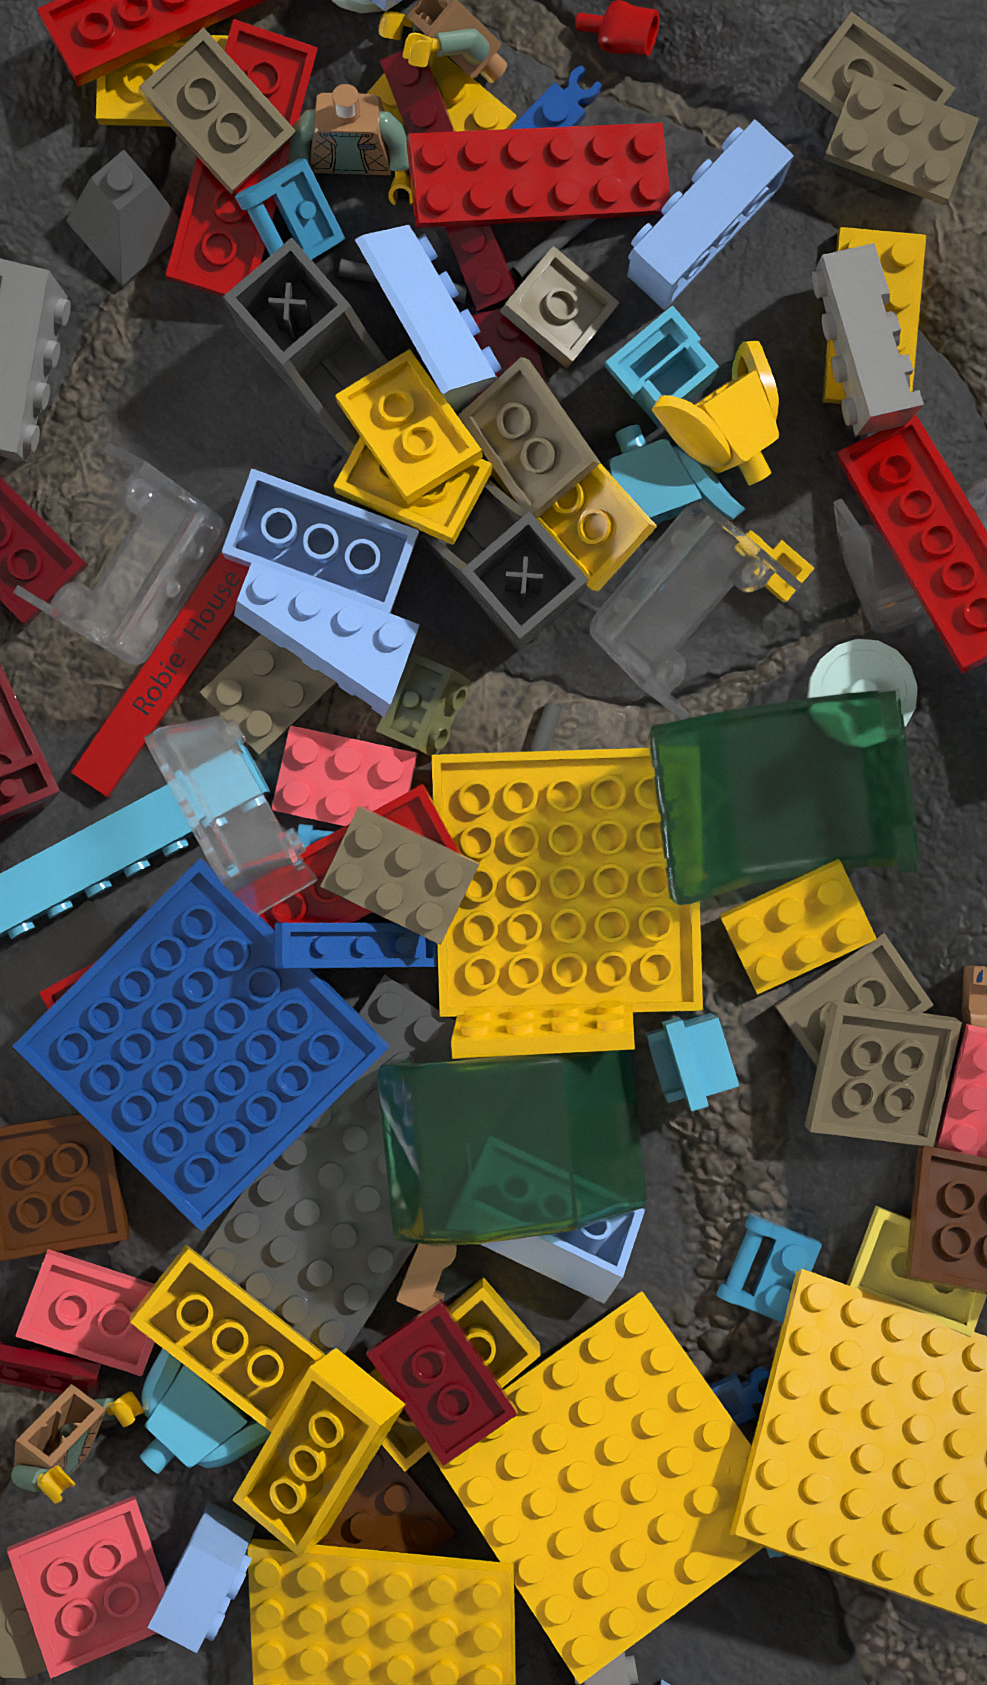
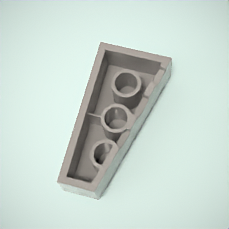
(30, 322)
(865, 341)

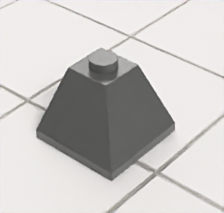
(124, 219)

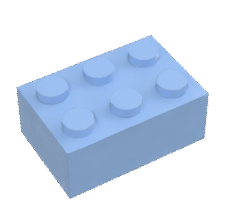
(204, 1579)

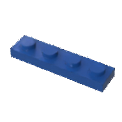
(351, 946)

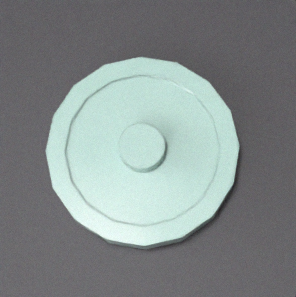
(864, 667)

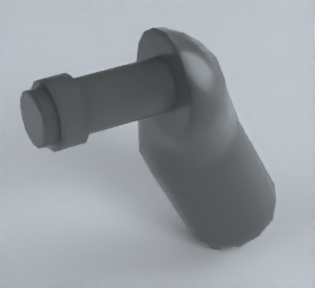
(154, 1643)

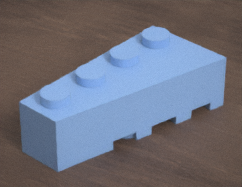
(329, 632)

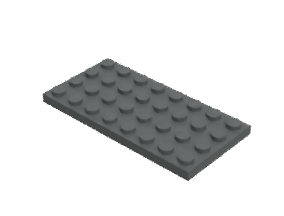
(318, 1223)

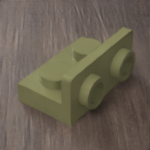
(424, 705)

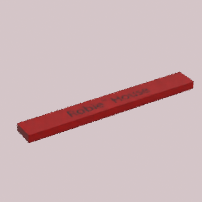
(162, 677)

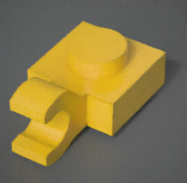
(789, 560)

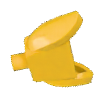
(731, 422)

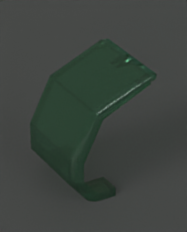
(783, 792)
(510, 1145)

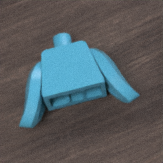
(666, 478)
(192, 1419)

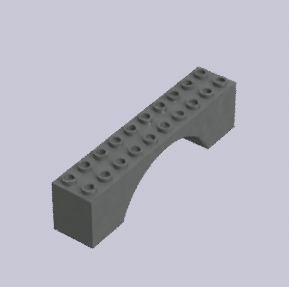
(322, 349)

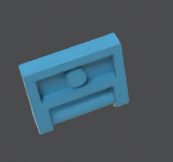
(300, 205)
(787, 1254)

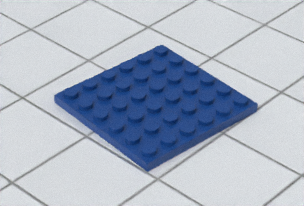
(200, 1047)

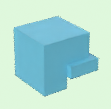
(663, 362)
(692, 1059)

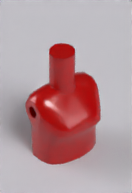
(623, 28)

